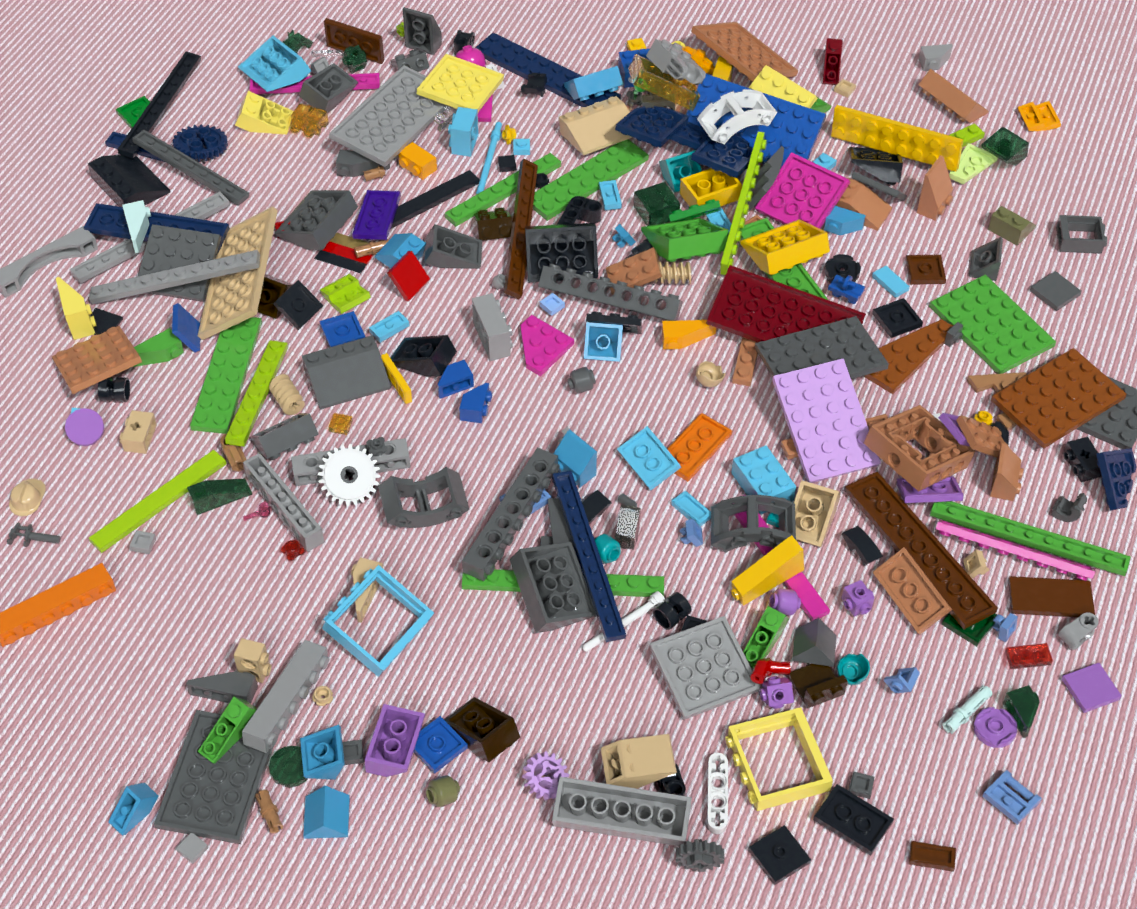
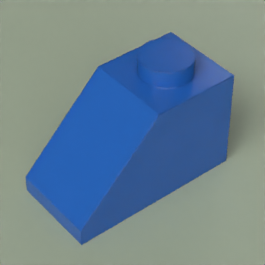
(455, 379)

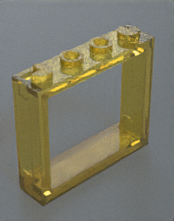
(662, 83)

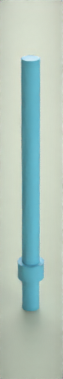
(495, 136)

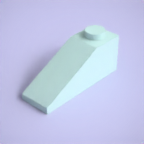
(137, 221)

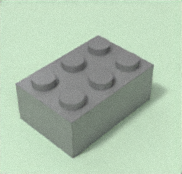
(492, 327)

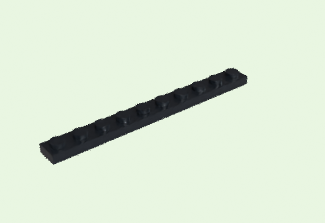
(160, 102)

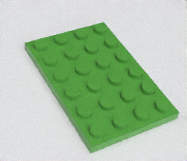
(993, 324)

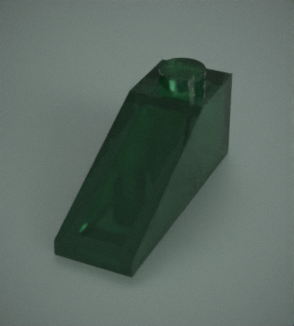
(216, 493)

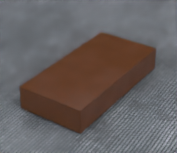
(932, 856)

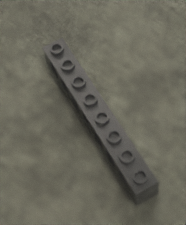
(670, 312)
(510, 514)

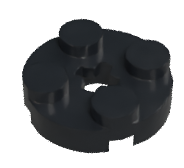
(840, 261)

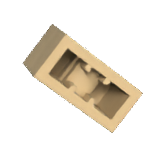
(138, 432)

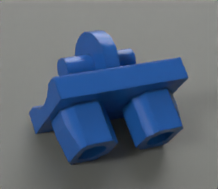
(846, 287)

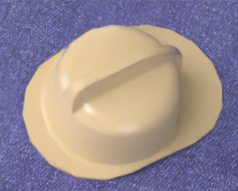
(26, 497)

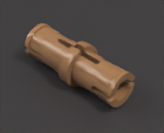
(368, 249)
(269, 811)

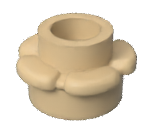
(322, 691)

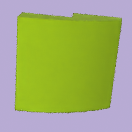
(345, 293)

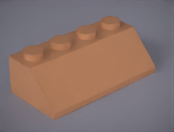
(952, 97)

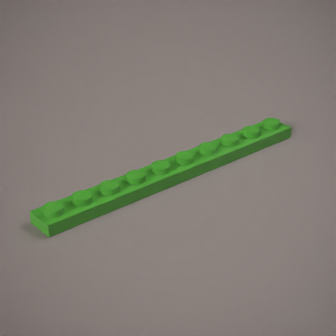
(1031, 536)
(620, 584)

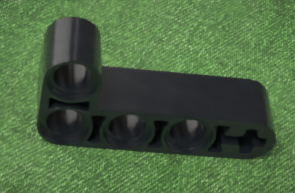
(580, 210)

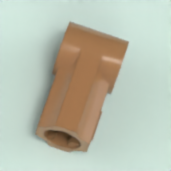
(233, 454)

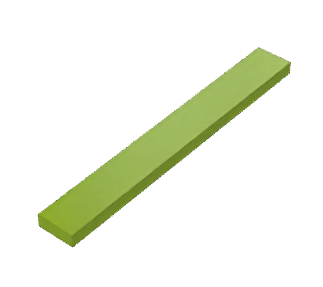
(156, 501)

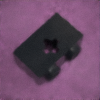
(1082, 458)

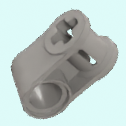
(1079, 630)

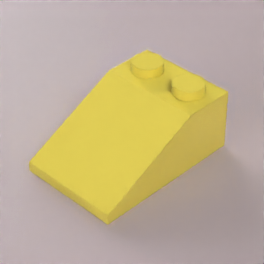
(76, 311)

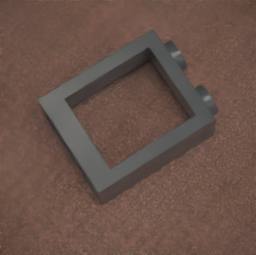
(1081, 223)

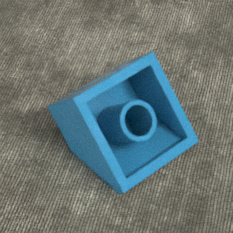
(398, 247)
(577, 457)

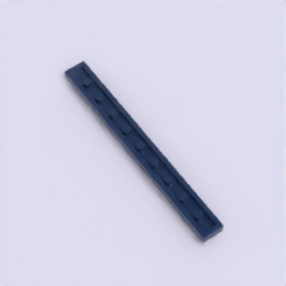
(589, 557)

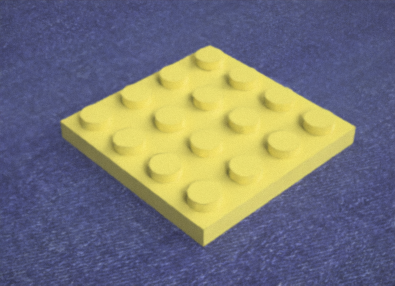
(460, 83)
(779, 86)

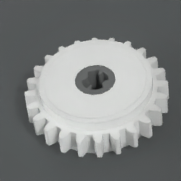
(363, 476)

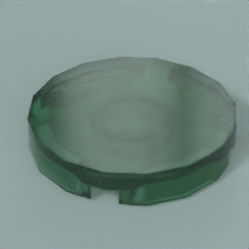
(287, 767)

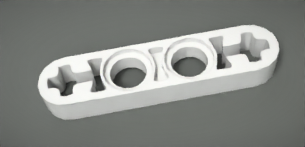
(717, 793)

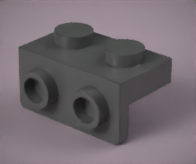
(415, 60)

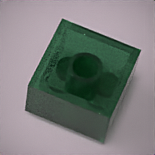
(655, 204)

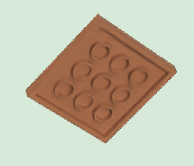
(96, 359)

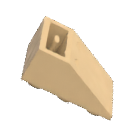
(638, 761)

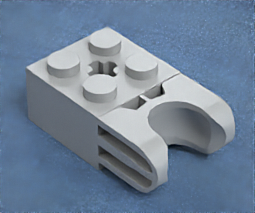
(675, 61)

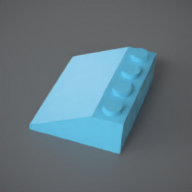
(274, 65)

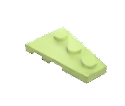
(972, 162)

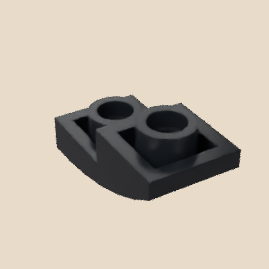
(595, 505)
(865, 547)

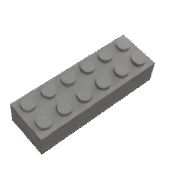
(621, 811)

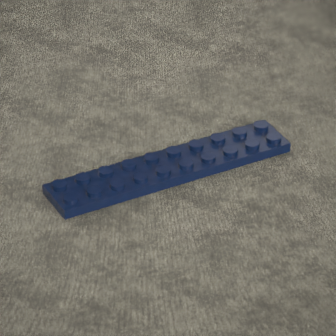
(524, 61)

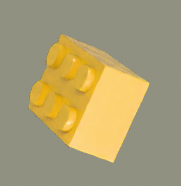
(709, 186)

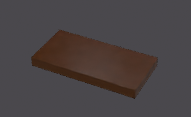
(341, 36)
(1050, 596)

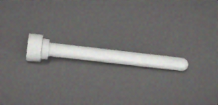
(654, 600)

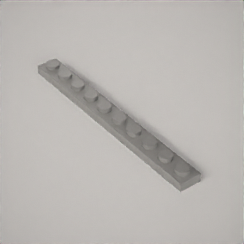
(125, 249)
(175, 277)

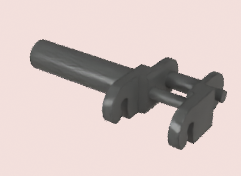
(29, 535)

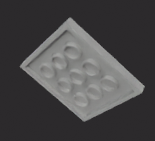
(704, 667)

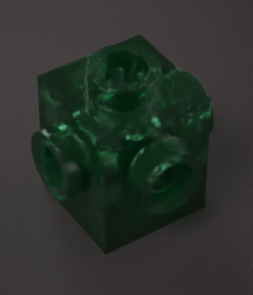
(354, 59)

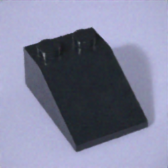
(424, 354)

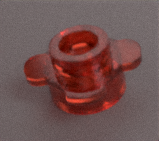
(292, 545)

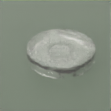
(326, 53)

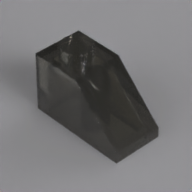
(628, 526)

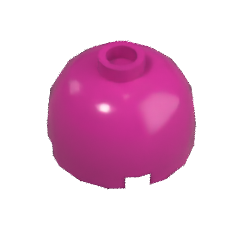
(471, 55)

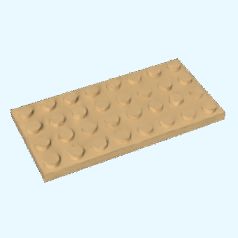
(237, 295)

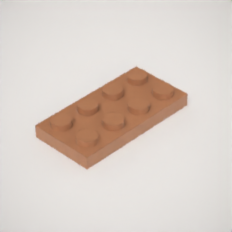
(912, 591)

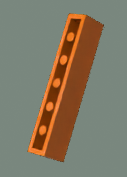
(55, 603)

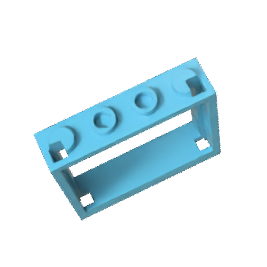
(400, 593)

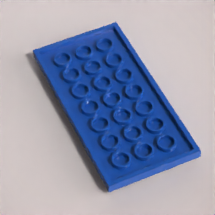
(792, 127)

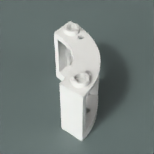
(761, 114)

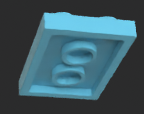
(649, 458)

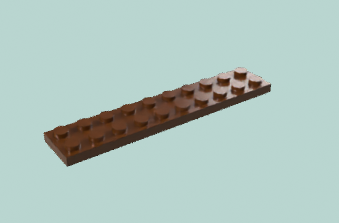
(906, 530)

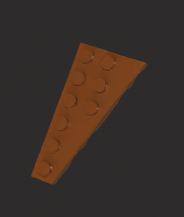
(909, 354)

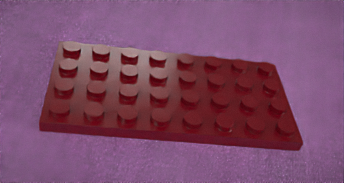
(768, 309)

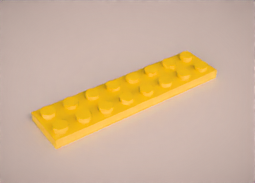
(896, 137)

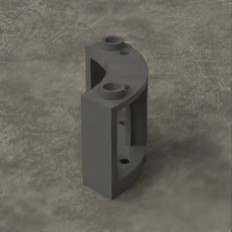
(396, 487)
(728, 540)

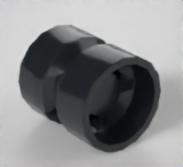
(117, 389)
(672, 610)

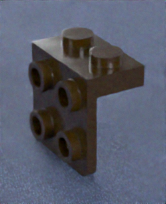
(493, 224)
(817, 684)

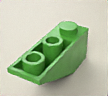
(765, 635)
(227, 729)

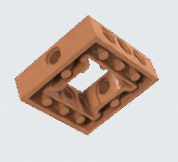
(889, 442)

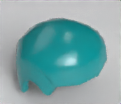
(854, 668)

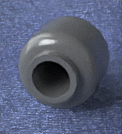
(581, 380)

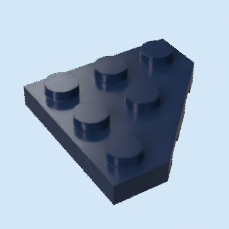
(1116, 474)

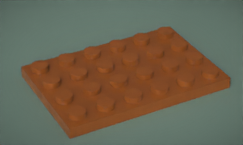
(1058, 397)

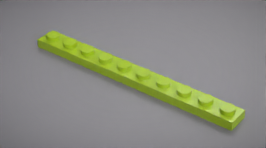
(742, 205)

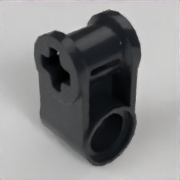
(463, 39)
(673, 783)

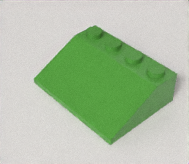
(686, 238)

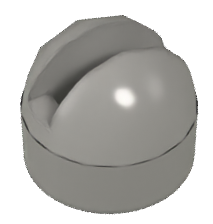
(499, 281)

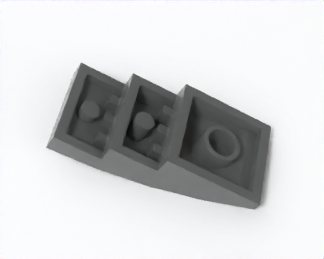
(767, 177)

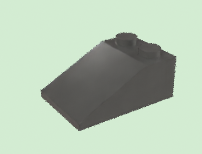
(421, 31)
(327, 88)
(452, 249)

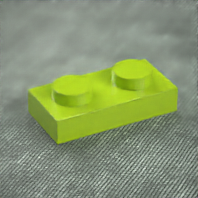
(969, 134)

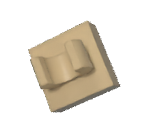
(975, 564)

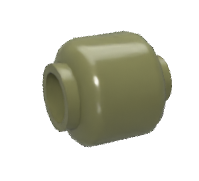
(442, 791)

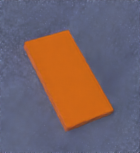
(698, 445)

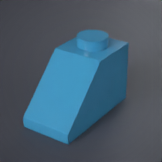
(844, 221)
(133, 807)

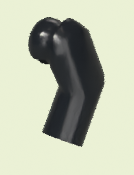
(1005, 433)

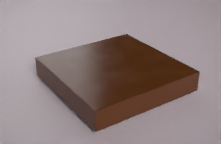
(925, 269)

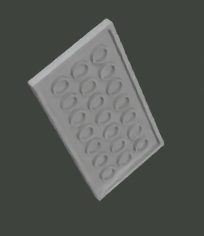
(388, 118)

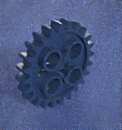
(201, 142)

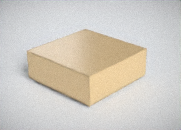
(845, 88)

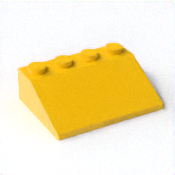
(786, 246)

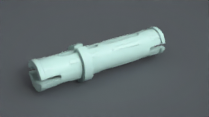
(962, 714)

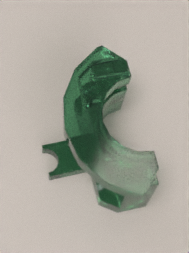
(296, 41)

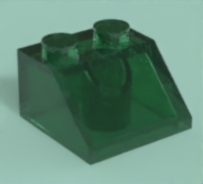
(1007, 146)

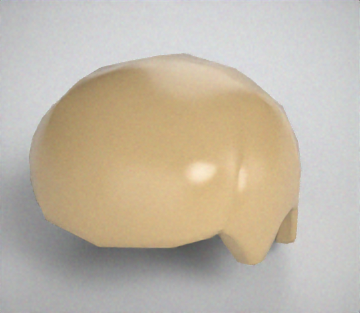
(709, 374)

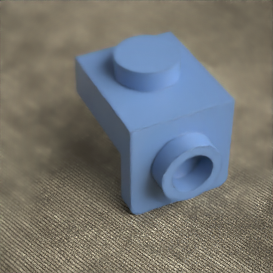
(903, 681)

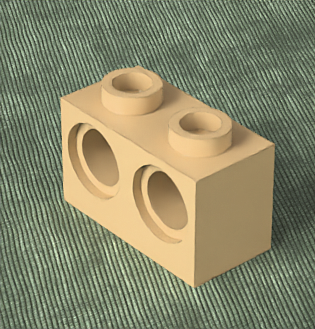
(252, 658)

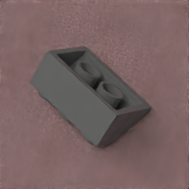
(285, 436)

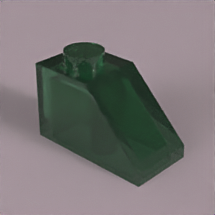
(1022, 706)

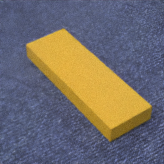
(397, 379)

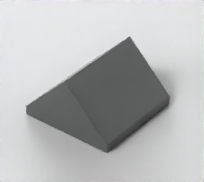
(986, 260)
(815, 644)

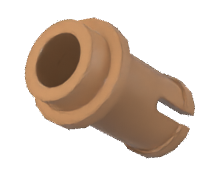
(374, 173)

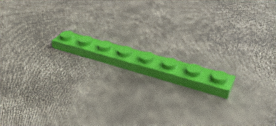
(496, 192)

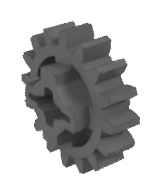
(700, 855)

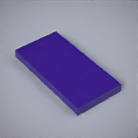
(376, 215)

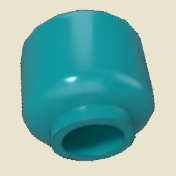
(608, 548)

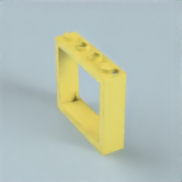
(767, 724)

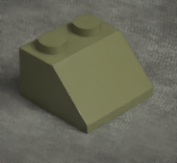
(1010, 225)

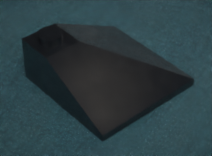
(878, 163)

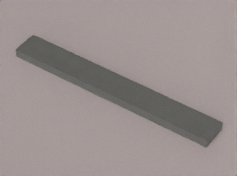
(190, 167)

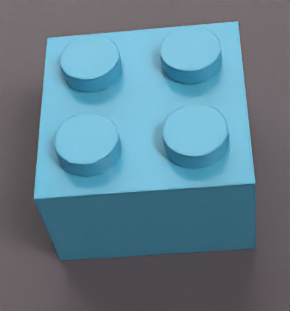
(463, 131)

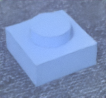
(552, 304)

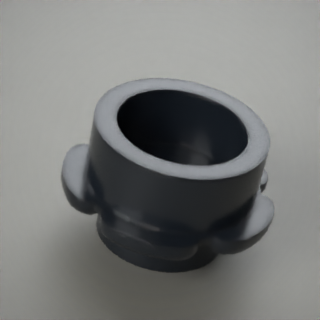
(541, 180)

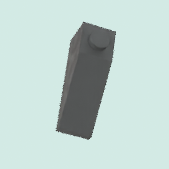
(353, 164)
(224, 686)

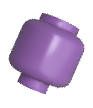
(785, 601)

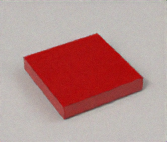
(408, 275)

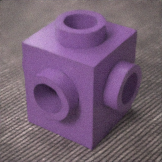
(857, 598)
(777, 692)

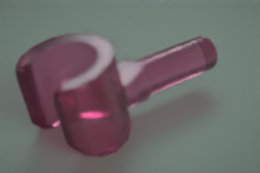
(264, 511)

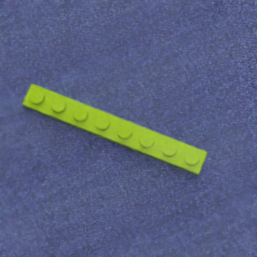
(256, 393)

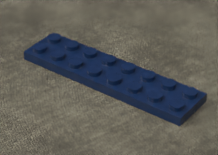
(111, 221)

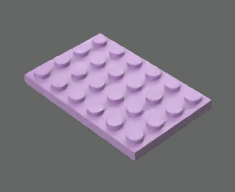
(825, 420)

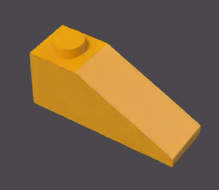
(684, 333)

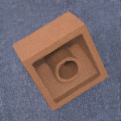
(1006, 475)

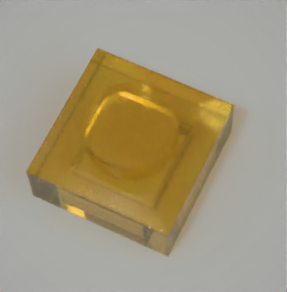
(340, 424)

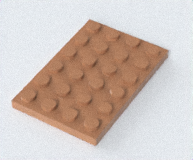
(742, 49)

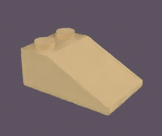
(814, 512)

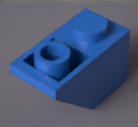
(474, 404)

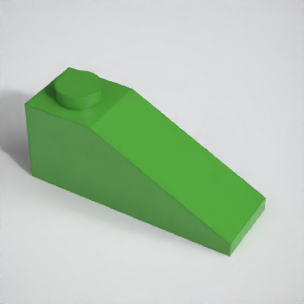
(159, 348)

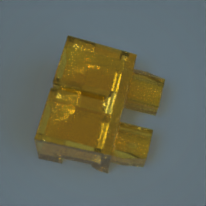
(308, 120)

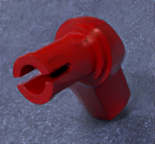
(766, 667)

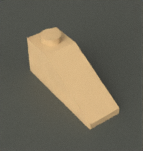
(366, 598)

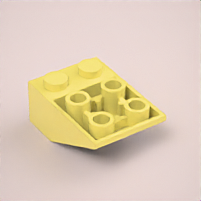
(263, 115)

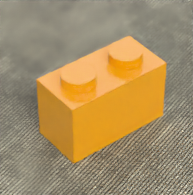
(417, 161)

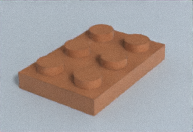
(636, 269)
(981, 436)

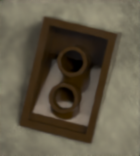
(484, 728)

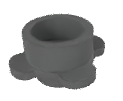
(377, 446)

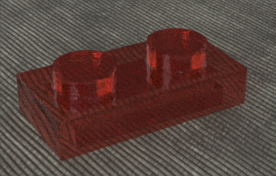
(1029, 656)

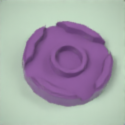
(84, 427)
(995, 727)

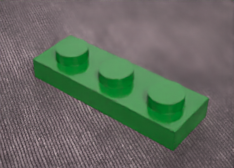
(695, 211)

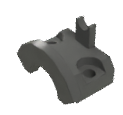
(1068, 510)

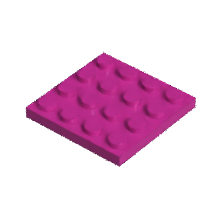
(802, 193)

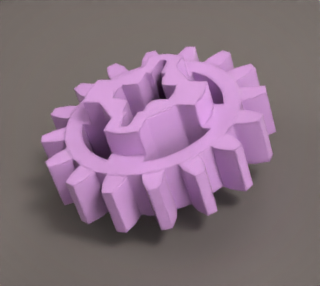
(544, 765)

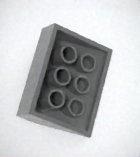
(317, 218)
(346, 372)
(552, 586)

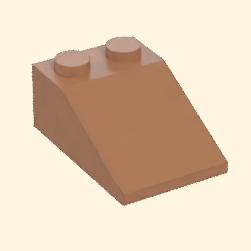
(935, 191)
(864, 201)

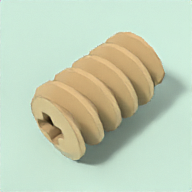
(675, 272)
(286, 394)

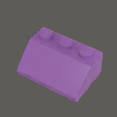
(393, 741)

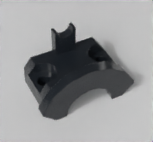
(535, 84)

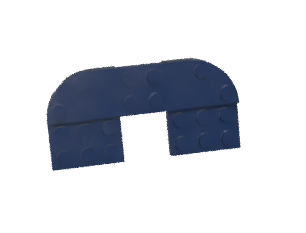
(661, 124)

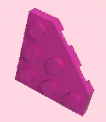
(542, 344)

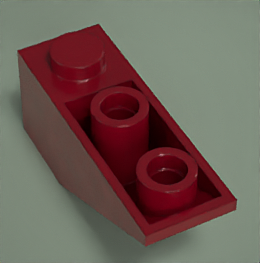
(832, 61)

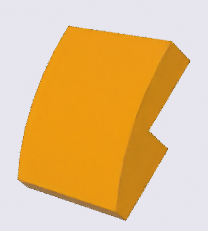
(1039, 117)

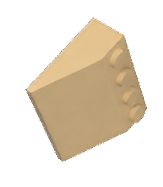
(594, 125)

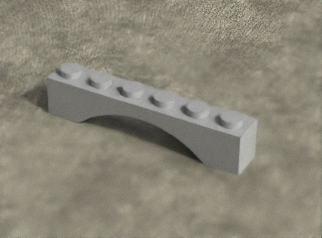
(75, 244)

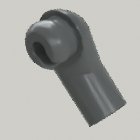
(624, 499)

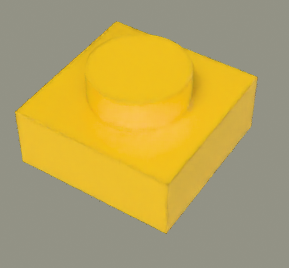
(635, 44)

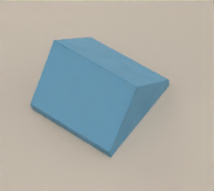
(603, 341)
(323, 754)
(326, 814)

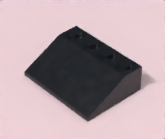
(126, 179)
(562, 245)

